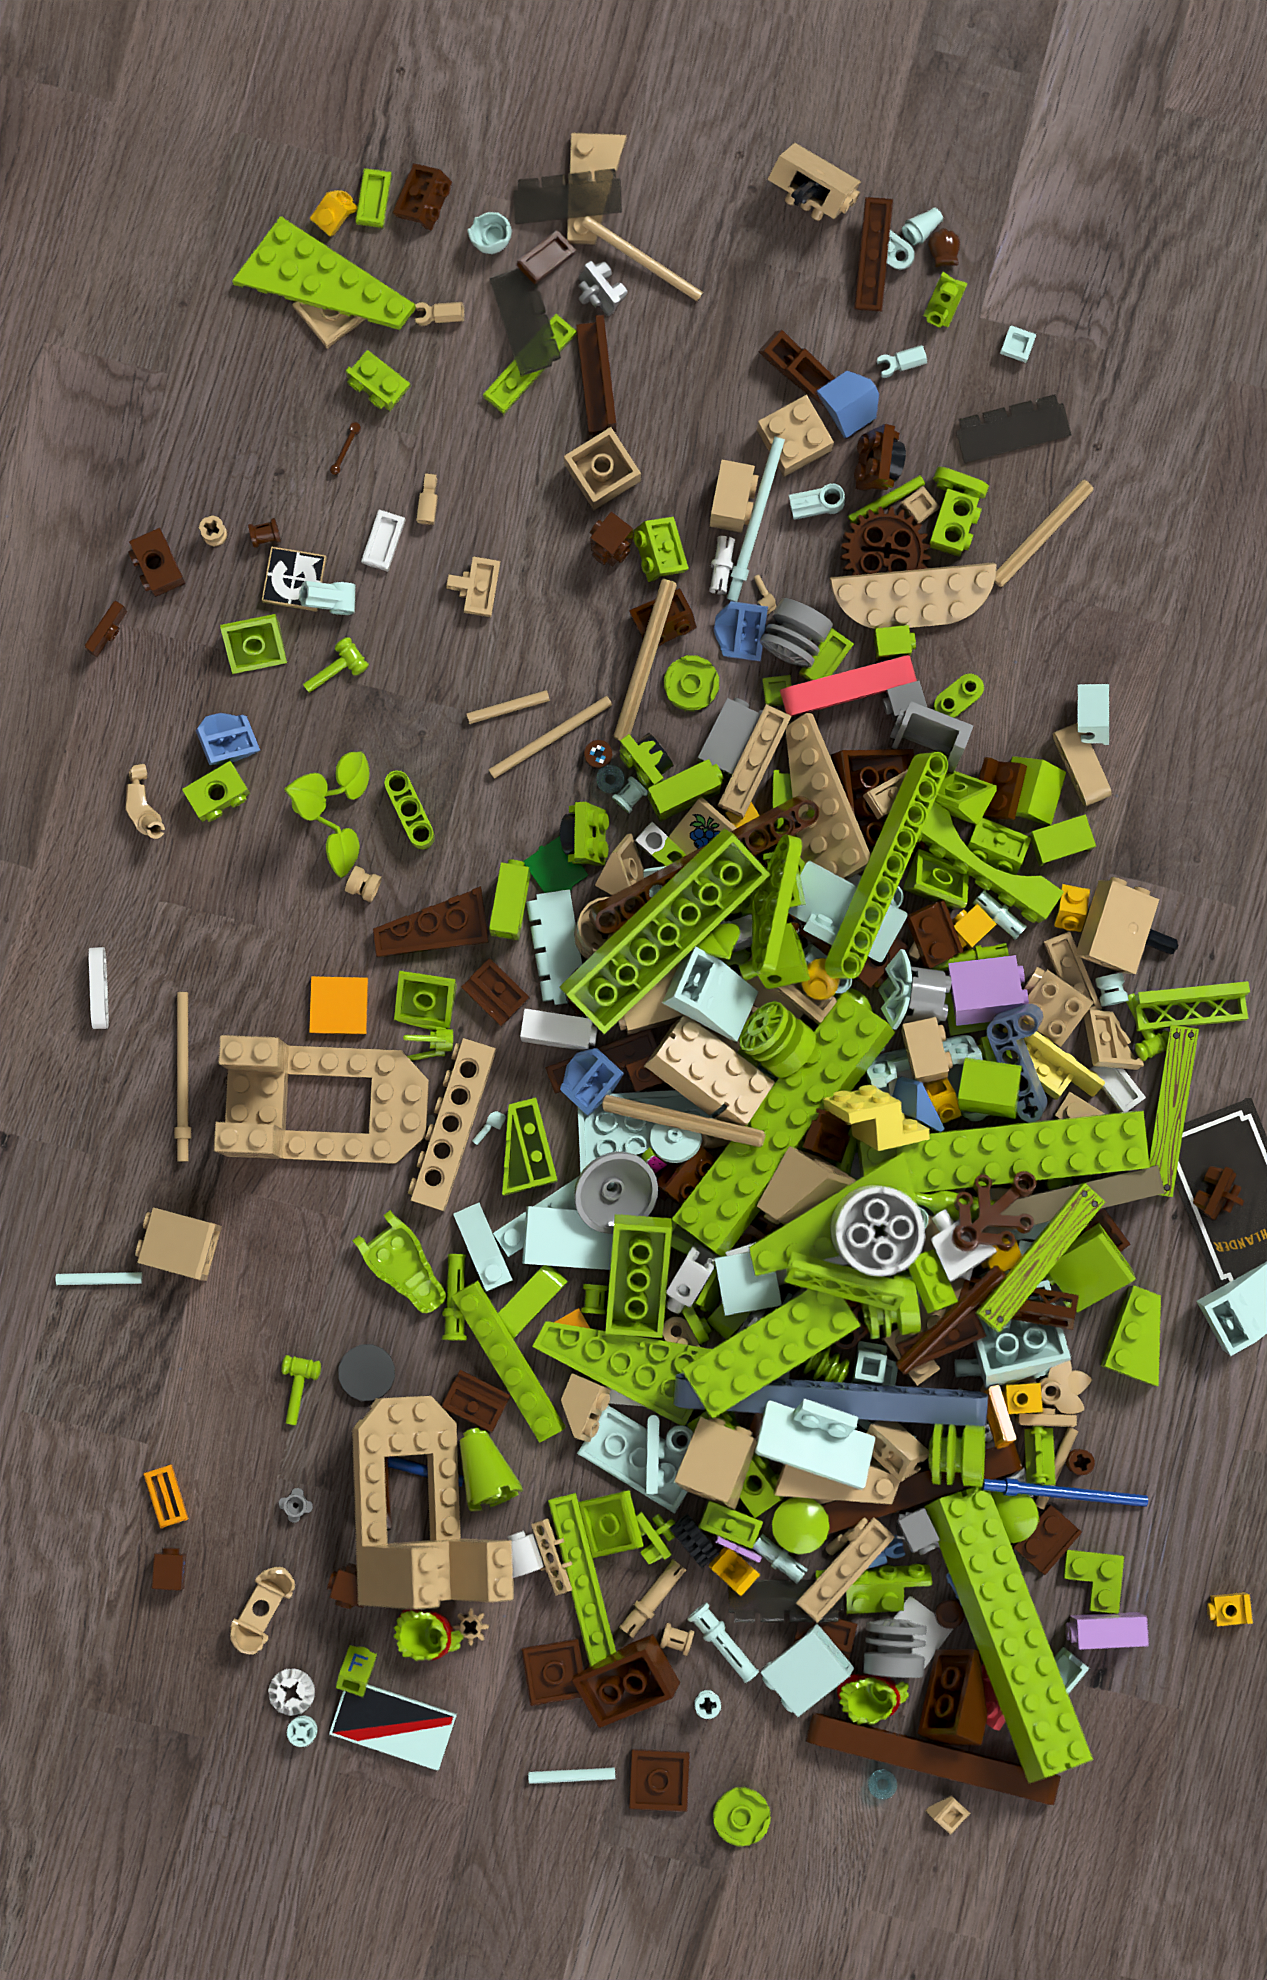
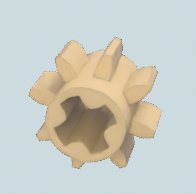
(470, 1618)

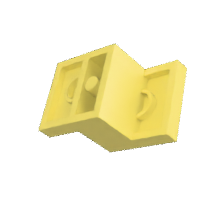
(876, 1118)

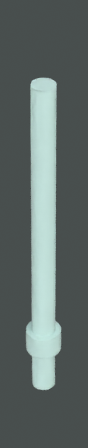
(740, 571)

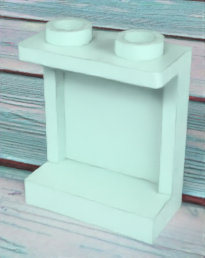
(807, 1671)

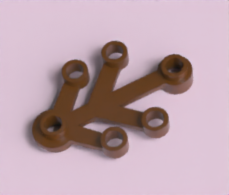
(990, 1215)

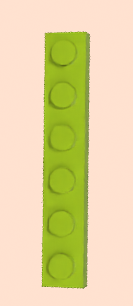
(508, 1361)

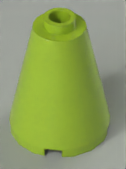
(486, 1472)

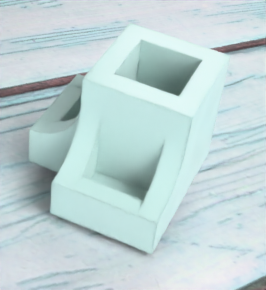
(873, 1366)

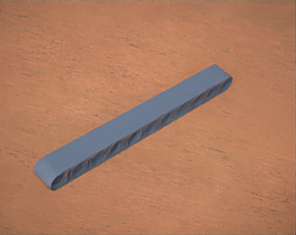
(859, 1400)

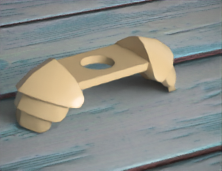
(248, 1631)

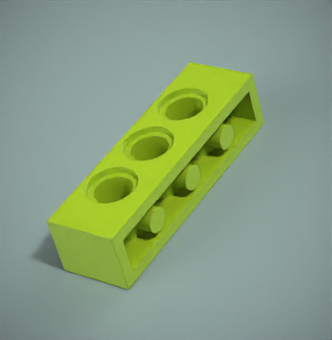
(755, 1497)

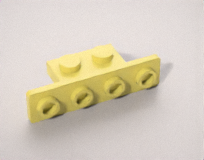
(1059, 1068)

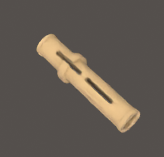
(651, 1600)

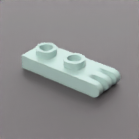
(655, 1451)

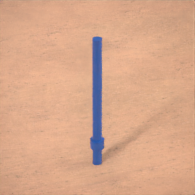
(1012, 1487)

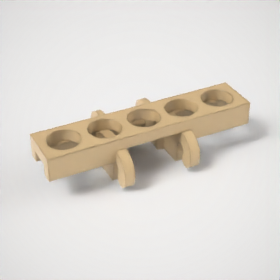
(549, 1547)

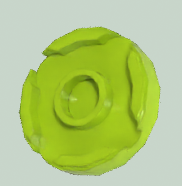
(691, 683)
(741, 1816)

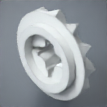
(289, 1678)

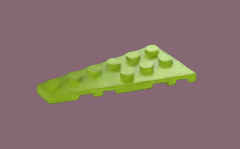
(628, 1364)

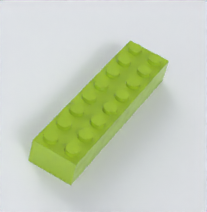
(664, 930)

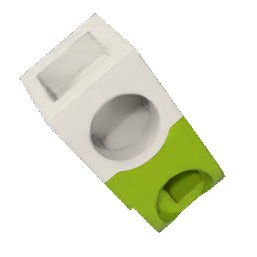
(658, 845)

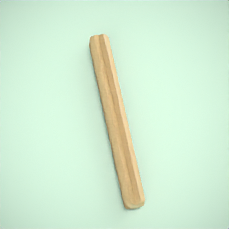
(1043, 532)

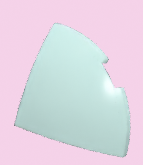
(896, 989)

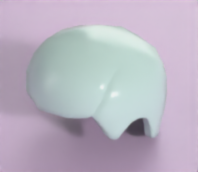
(490, 232)

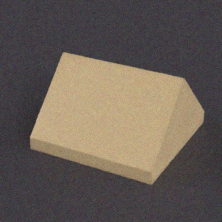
(622, 868)

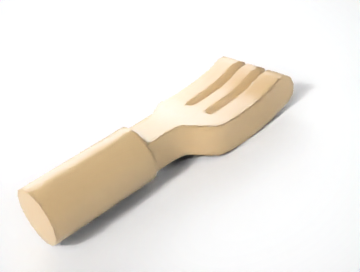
(842, 1540)

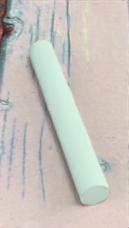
(99, 1278)
(571, 1775)

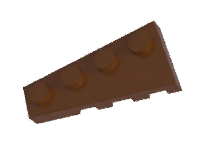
(442, 926)

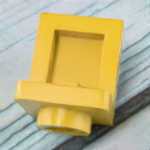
(333, 211)
(1072, 908)
(734, 1570)

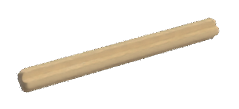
(645, 659)
(683, 1120)

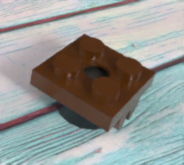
(879, 459)

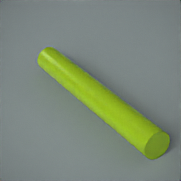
(889, 498)

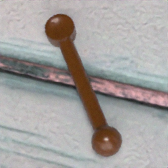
(354, 429)

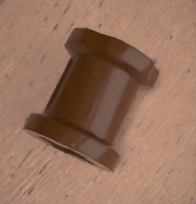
(264, 533)
(1087, 1466)

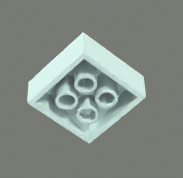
(1020, 1349)

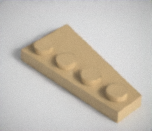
(592, 153)

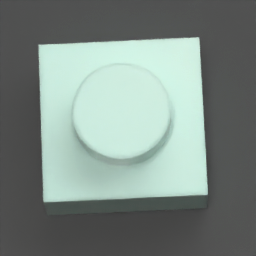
(1018, 344)

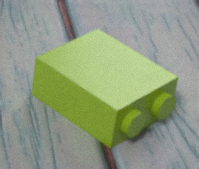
(685, 789)

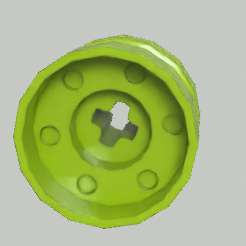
(777, 1039)
(906, 1317)
(958, 1455)

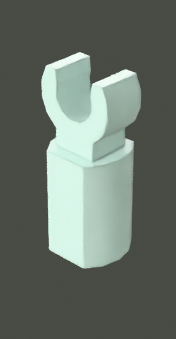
(903, 360)

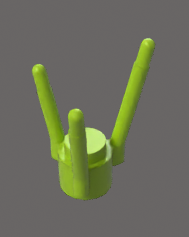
(440, 1040)

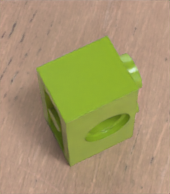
(200, 792)

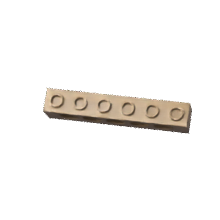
(466, 1052)

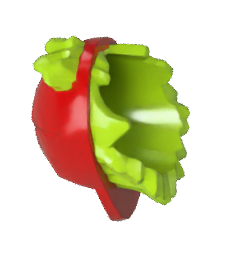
(425, 1635)
(871, 1697)

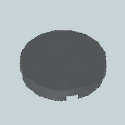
(366, 1372)

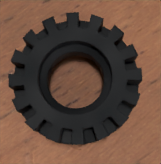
(694, 1540)

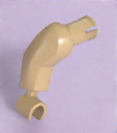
(142, 814)

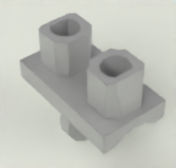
(598, 290)

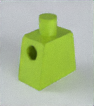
(790, 966)

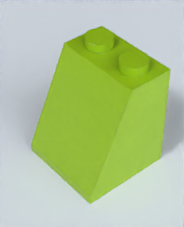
(1091, 1268)

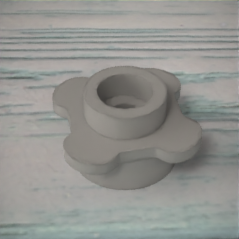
(303, 1505)

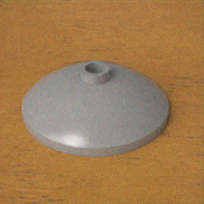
(632, 1194)

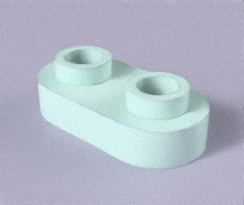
(898, 244)

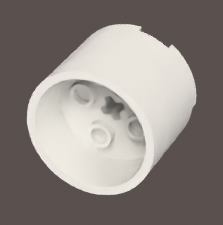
(854, 1234)

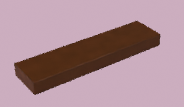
(873, 254)
(618, 1052)

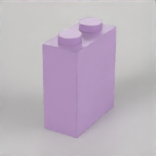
(986, 988)
(1107, 1630)

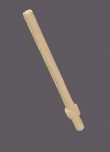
(182, 1131)

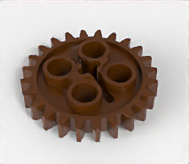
(887, 526)

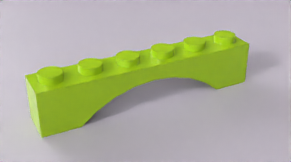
(1030, 894)

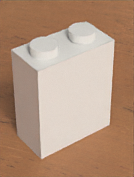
(558, 1030)

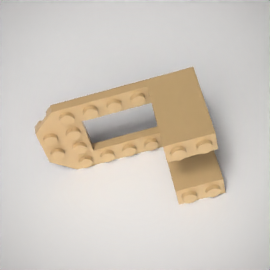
(259, 1093)
(419, 1571)

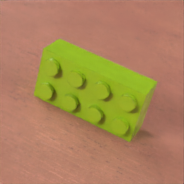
(638, 1275)

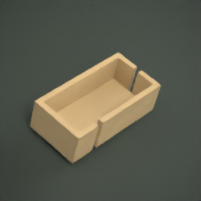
(709, 1072)

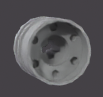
(799, 627)
(895, 1649)

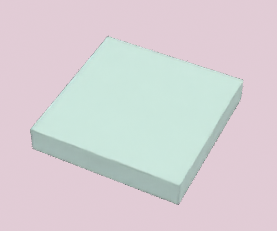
(741, 1288)

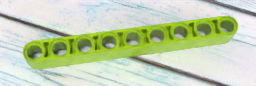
(886, 865)

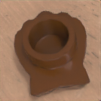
(944, 247)

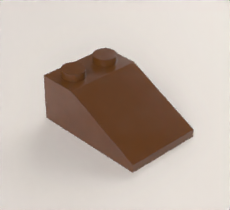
(627, 1681)
(955, 1699)

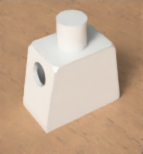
(955, 1261)
(690, 1278)

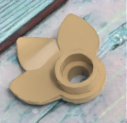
(1067, 1386)

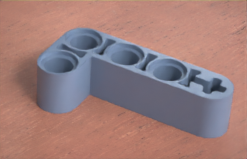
(1014, 1041)

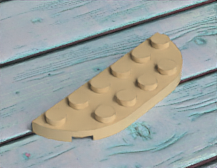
(914, 596)

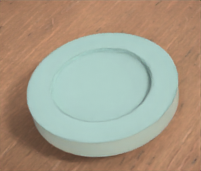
(674, 1143)

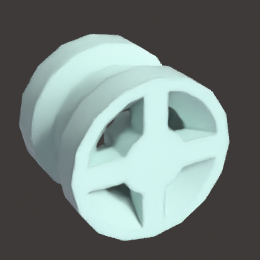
(298, 1733)

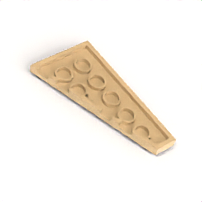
(835, 837)

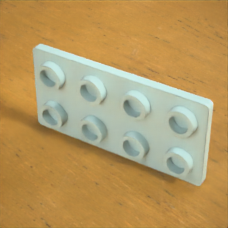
(827, 903)
(816, 1441)

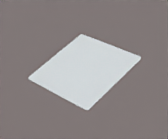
(935, 1634)

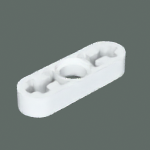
(98, 988)

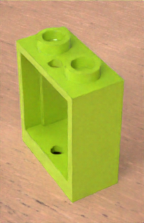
(510, 900)

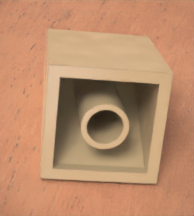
(649, 1010)
(800, 1185)
(178, 1244)
(716, 1462)

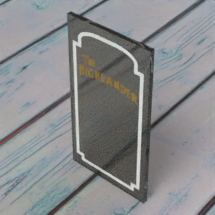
(1238, 1141)

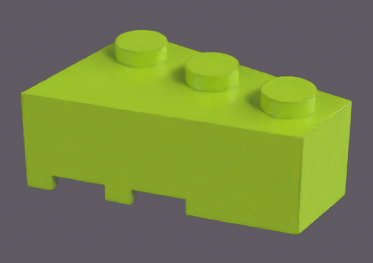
(527, 1151)
(1136, 1337)

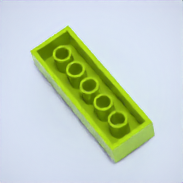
(768, 1349)

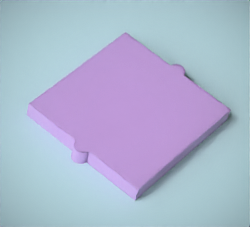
(736, 1547)

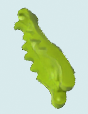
(400, 1261)

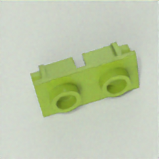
(1040, 1455)

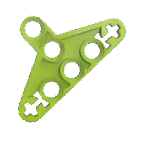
(771, 904)

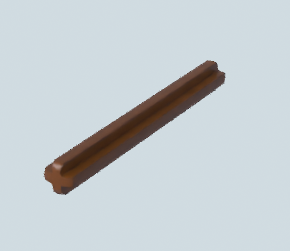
(950, 1319)

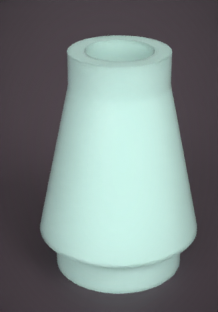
(921, 226)

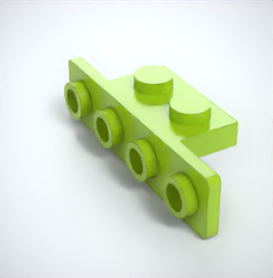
(883, 1587)

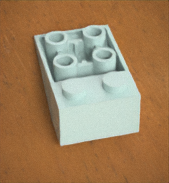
(711, 994)
(1238, 1310)

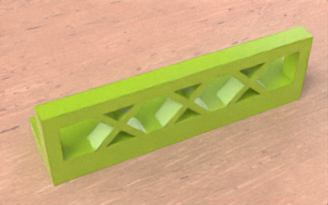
(1194, 996)
(844, 1282)

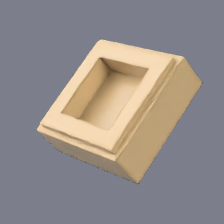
(920, 505)

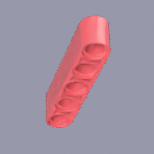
(847, 686)

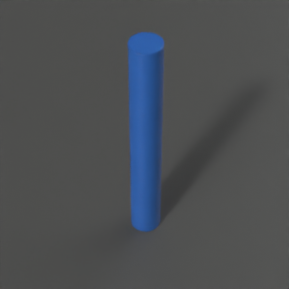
(414, 1468)

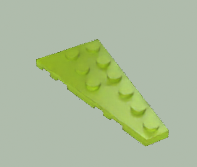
(311, 273)
(811, 1231)

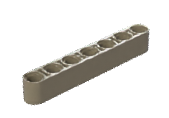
(1112, 1189)

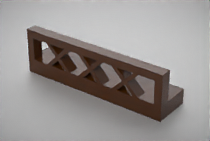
(596, 376)
(1038, 1312)

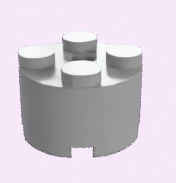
(927, 995)

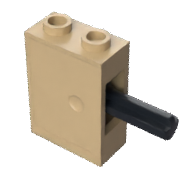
(814, 183)
(1120, 927)

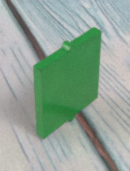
(552, 870)

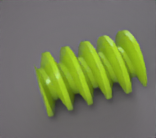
(826, 1366)

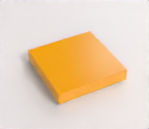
(338, 1005)

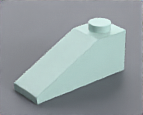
(483, 1247)

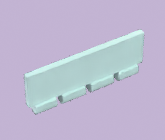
(557, 938)

